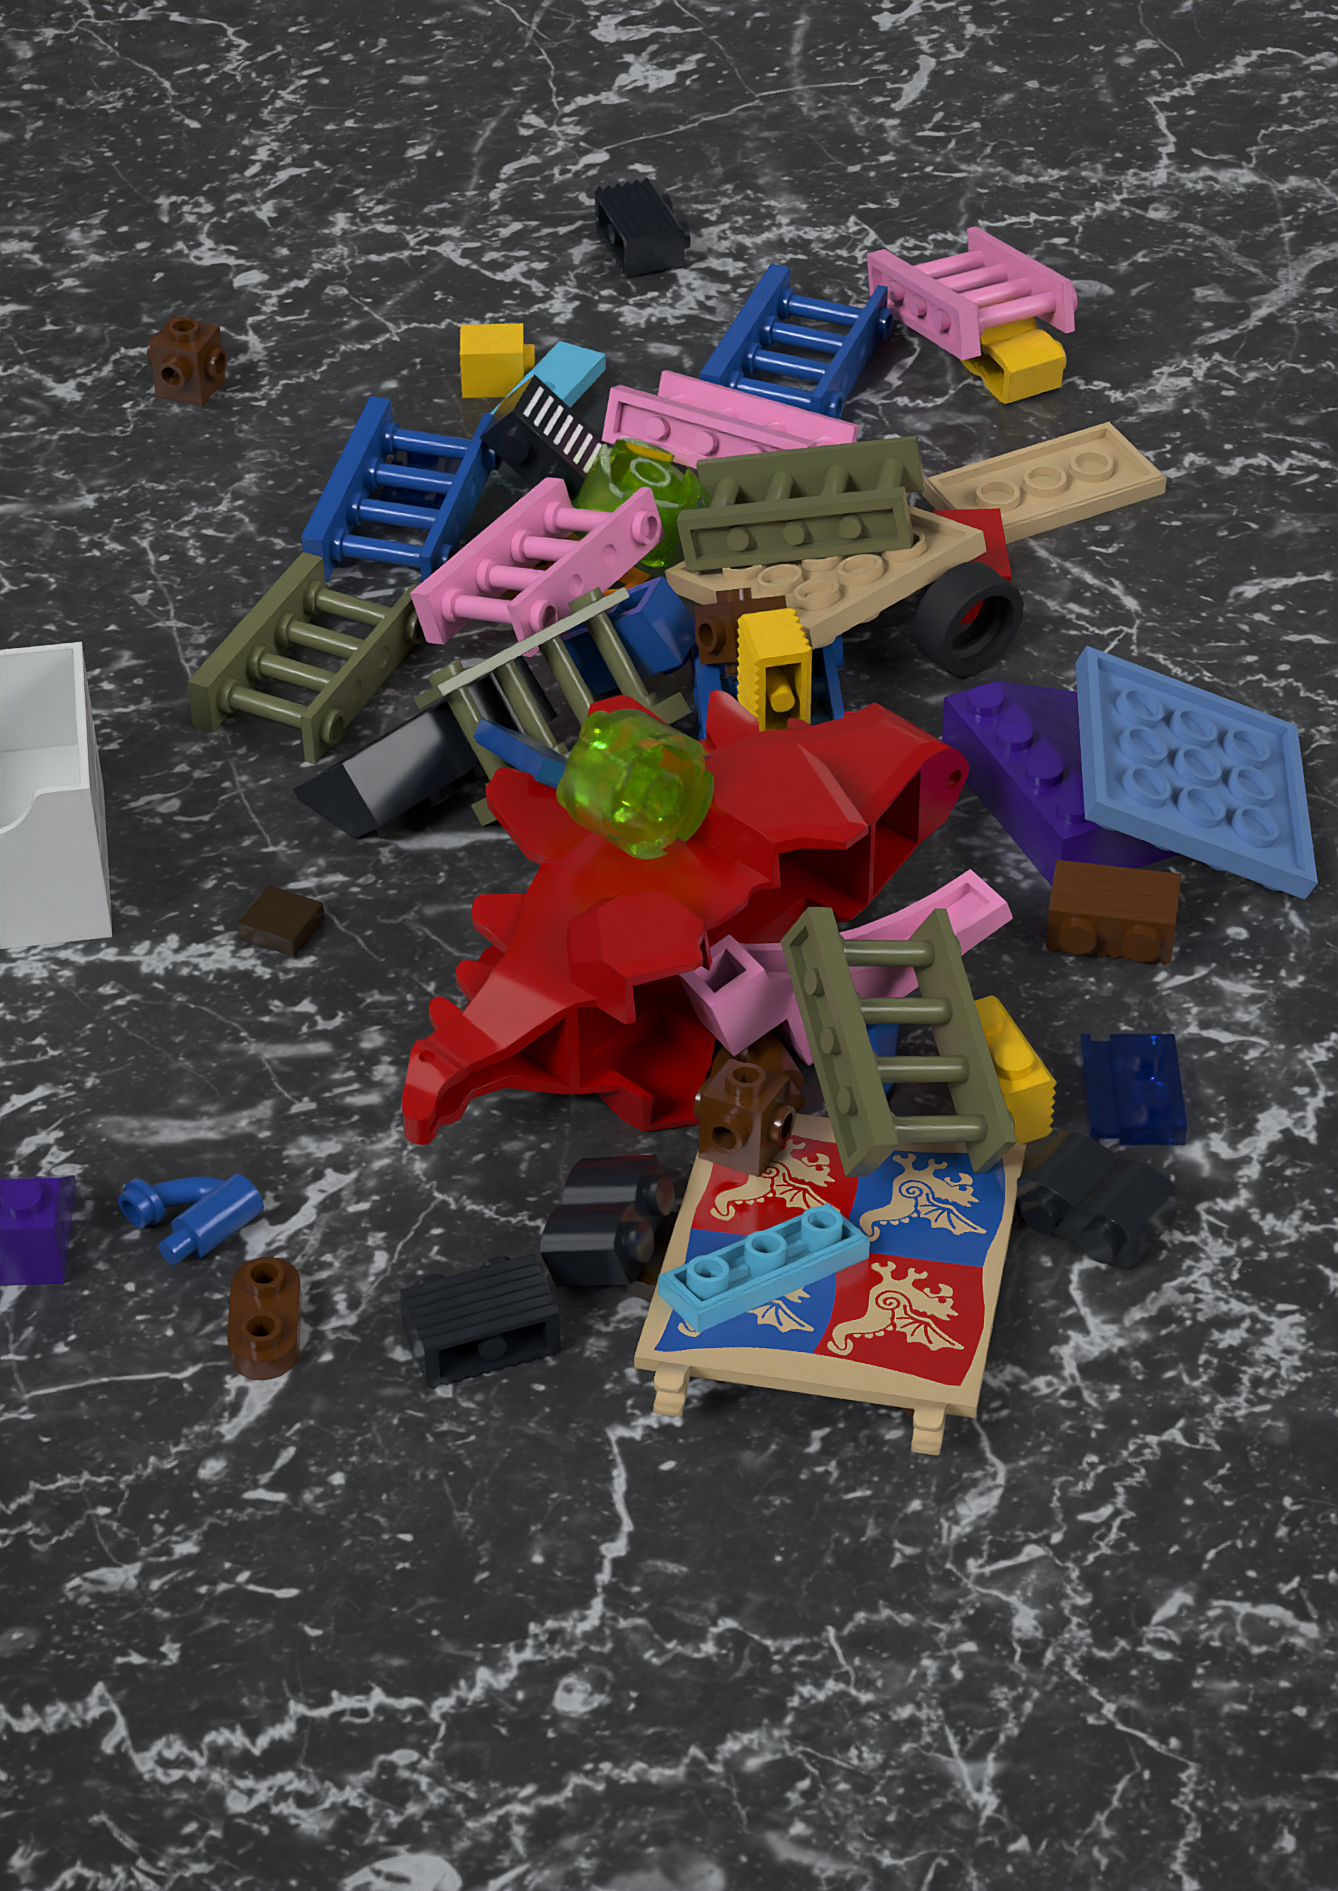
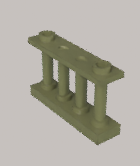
(803, 504)
(588, 609)
(279, 622)
(853, 1072)

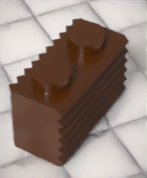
(1113, 911)

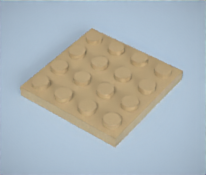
(845, 589)

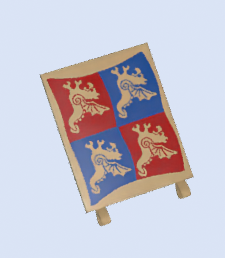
(885, 1331)

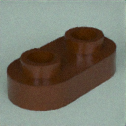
(267, 1305)

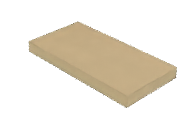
(1051, 482)

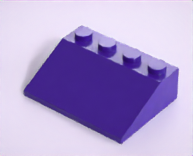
(1029, 774)

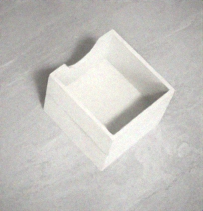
(50, 801)

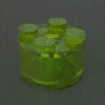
(636, 464)
(636, 782)

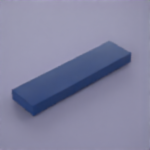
(522, 752)

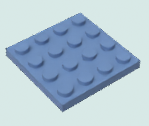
(1193, 773)

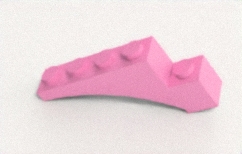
(751, 985)

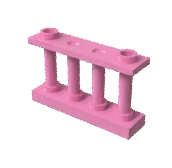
(972, 292)
(714, 421)
(516, 542)

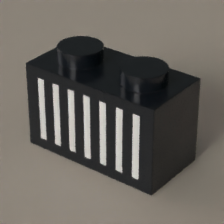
(542, 437)

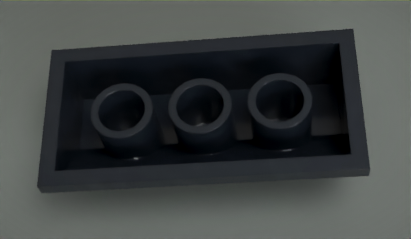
(412, 763)

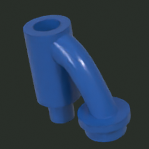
(218, 1211)

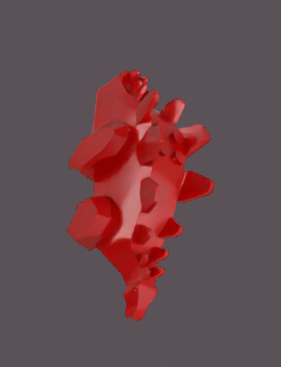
(592, 953)

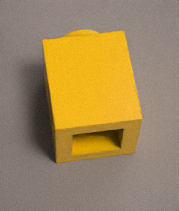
(493, 359)

